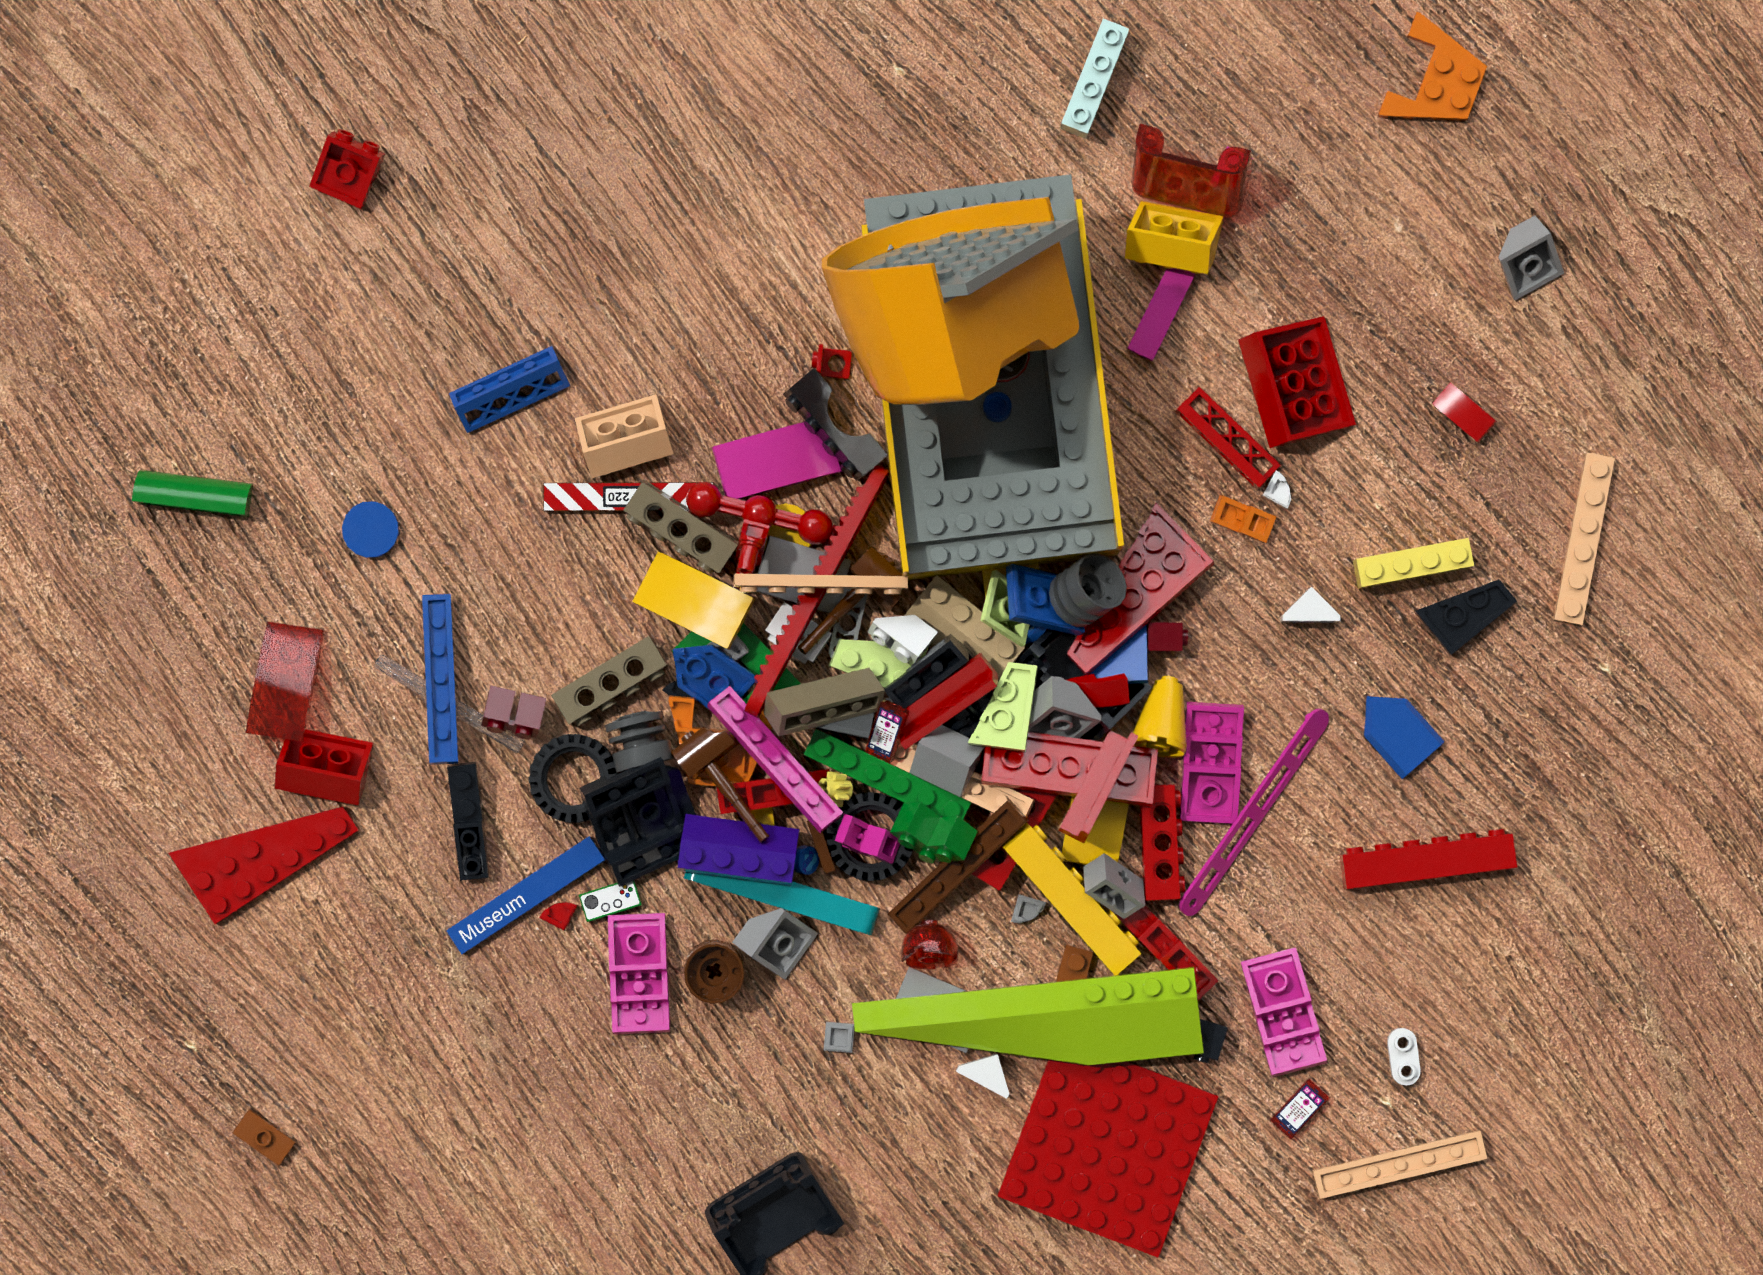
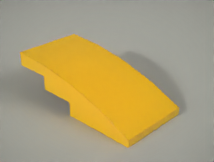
(693, 600)
(1103, 838)

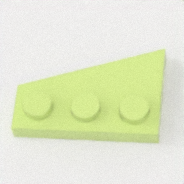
(862, 654)
(1009, 711)

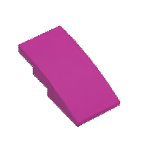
(772, 461)
(1212, 762)
(638, 973)
(1283, 1012)

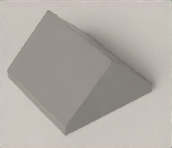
(946, 760)

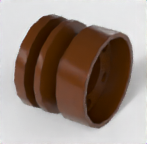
(719, 987)

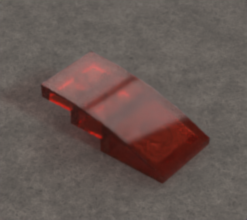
(284, 681)

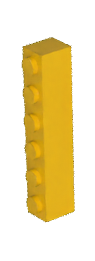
(1069, 898)

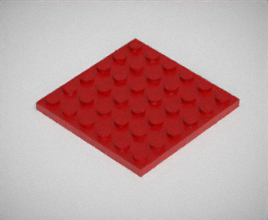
(1108, 1150)

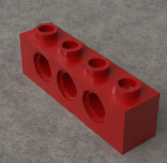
(1151, 857)
(995, 874)

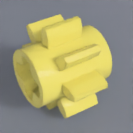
(837, 787)

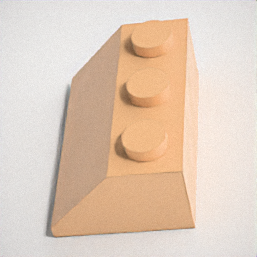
(623, 436)

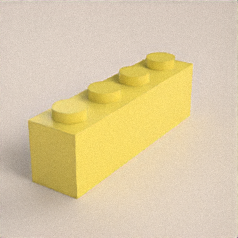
(1413, 563)

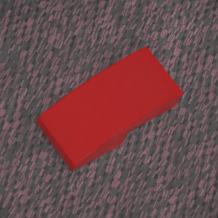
(1464, 412)
(1104, 691)

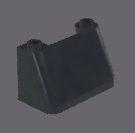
(1051, 658)
(771, 1213)

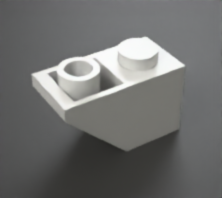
(903, 635)

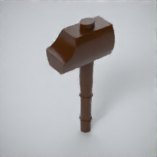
(868, 565)
(700, 753)

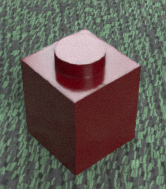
(1166, 637)

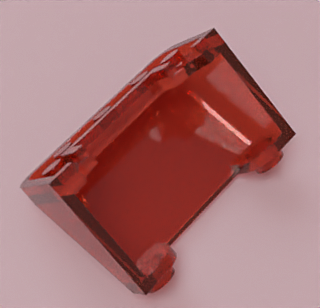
(1190, 182)

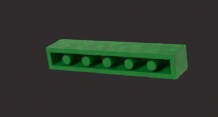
(883, 775)

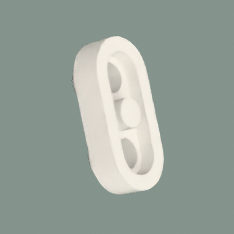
(1403, 1057)

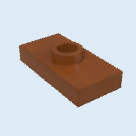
(264, 1137)

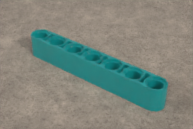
(799, 899)

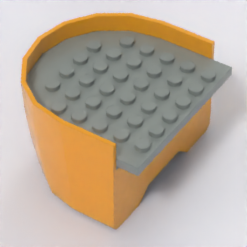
(953, 298)

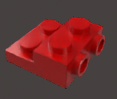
(347, 168)

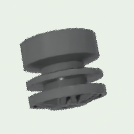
(1087, 590)
(638, 740)

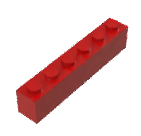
(1428, 861)

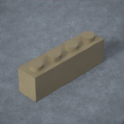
(823, 701)

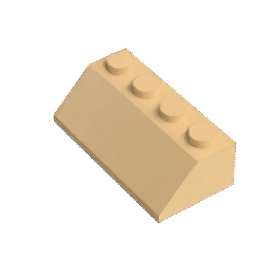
(954, 615)

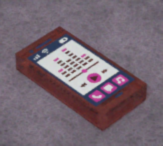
(887, 731)
(1299, 1108)

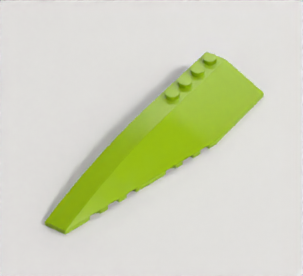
(1059, 1020)

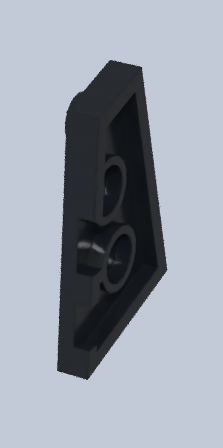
(1466, 614)

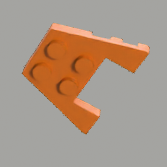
(1448, 82)
(736, 764)

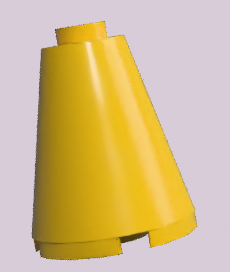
(1163, 719)

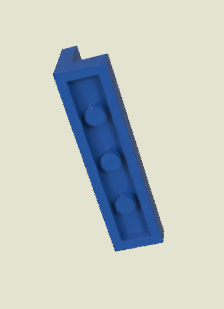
(506, 384)

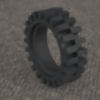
(543, 761)
(843, 858)

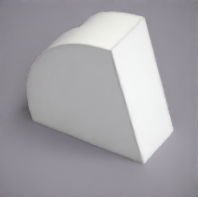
(1278, 490)

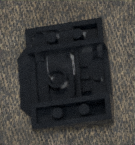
(930, 671)
(638, 818)

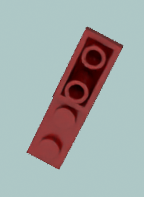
(762, 793)

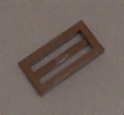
(822, 849)

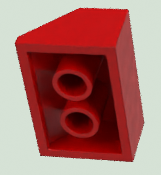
(324, 767)

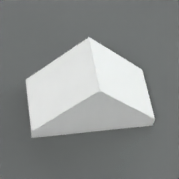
(1310, 608)
(986, 1072)

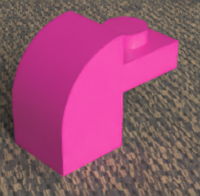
(867, 839)

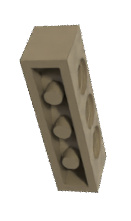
(649, 495)
(568, 697)

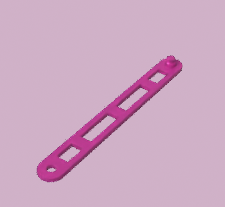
(1313, 727)

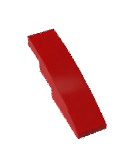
(1167, 947)

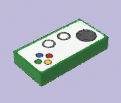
(609, 900)

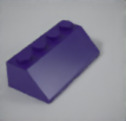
(733, 851)

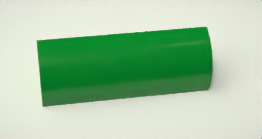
(192, 493)

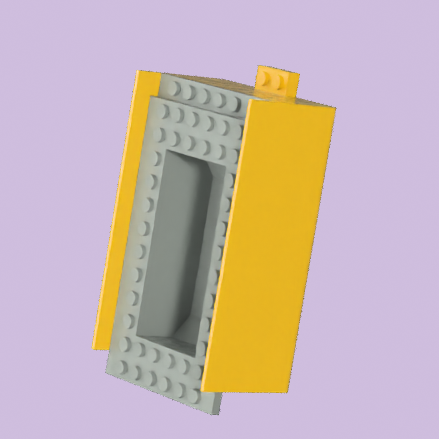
(1017, 488)

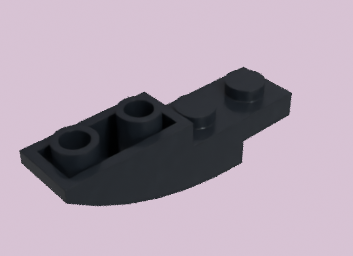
(468, 821)

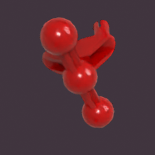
(758, 516)

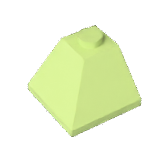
(996, 611)

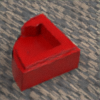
(559, 914)

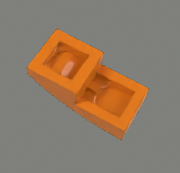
(1242, 519)

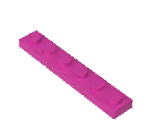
(775, 760)

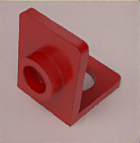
(820, 362)

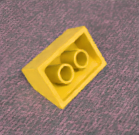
(1173, 237)

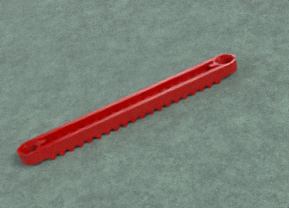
(809, 602)

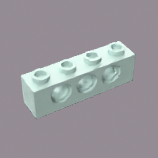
(1094, 78)

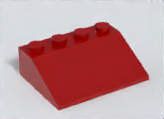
(1296, 381)

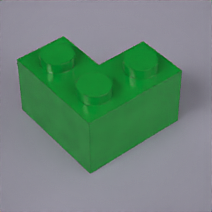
(931, 835)

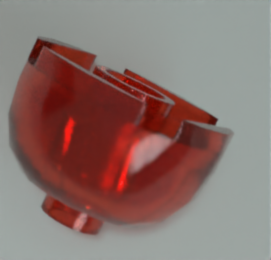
(929, 945)

